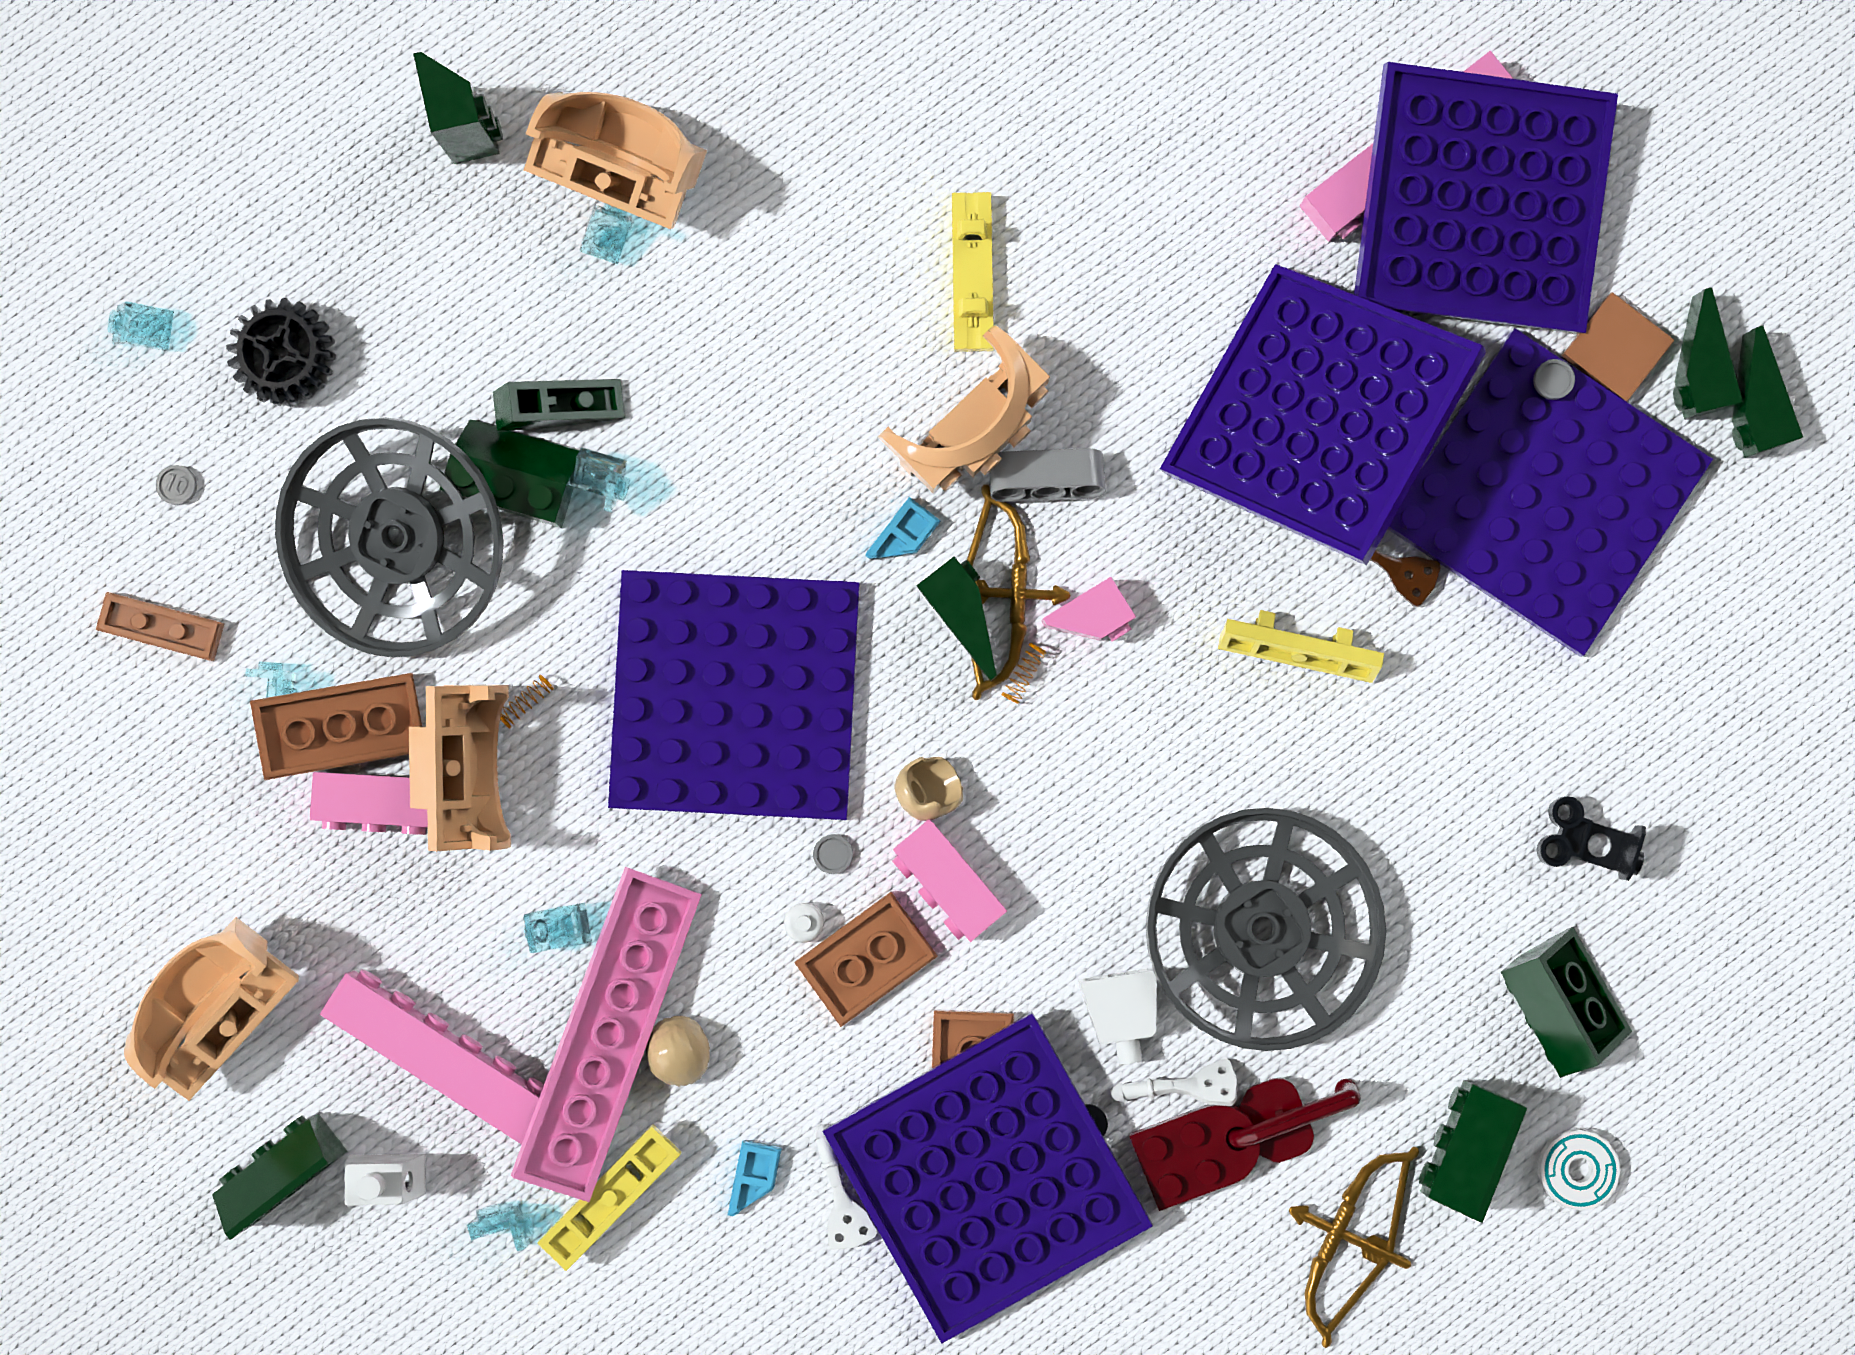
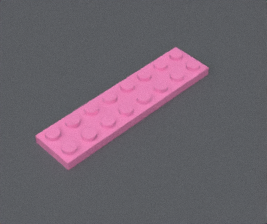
(606, 1035)

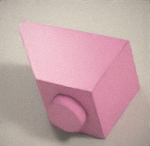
(1094, 614)

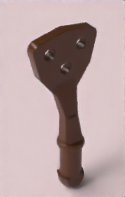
(1396, 571)

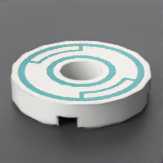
(1602, 1169)

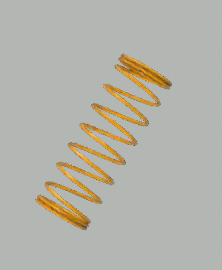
(1010, 697)
(506, 723)

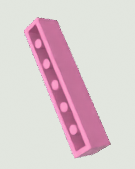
(1342, 197)
(433, 1053)

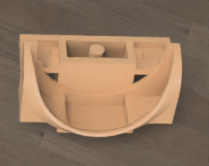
(618, 153)
(979, 423)
(457, 767)
(209, 1004)

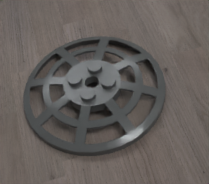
(371, 542)
(1289, 935)

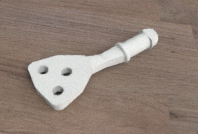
(1193, 1086)
(843, 1204)

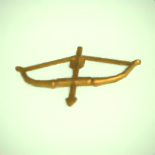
(1017, 592)
(1373, 1248)

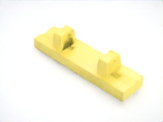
(972, 271)
(1316, 654)
(610, 1199)

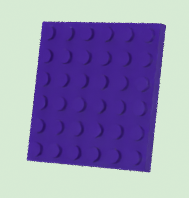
(1485, 197)
(1323, 412)
(1548, 496)
(734, 695)
(987, 1177)

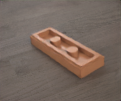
(160, 626)

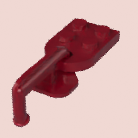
(1191, 1151)

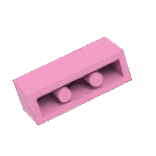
(365, 800)
(948, 881)

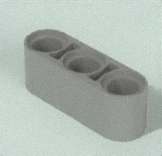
(1048, 475)

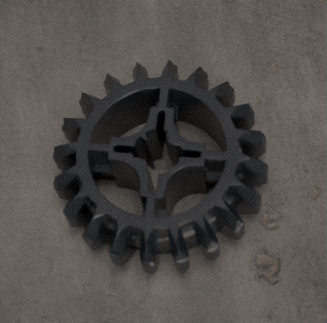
(276, 366)

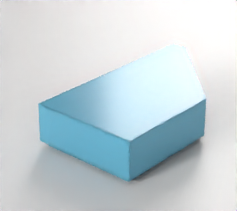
(905, 532)
(754, 1174)

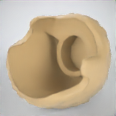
(928, 788)
(678, 1051)

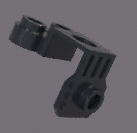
(1573, 839)

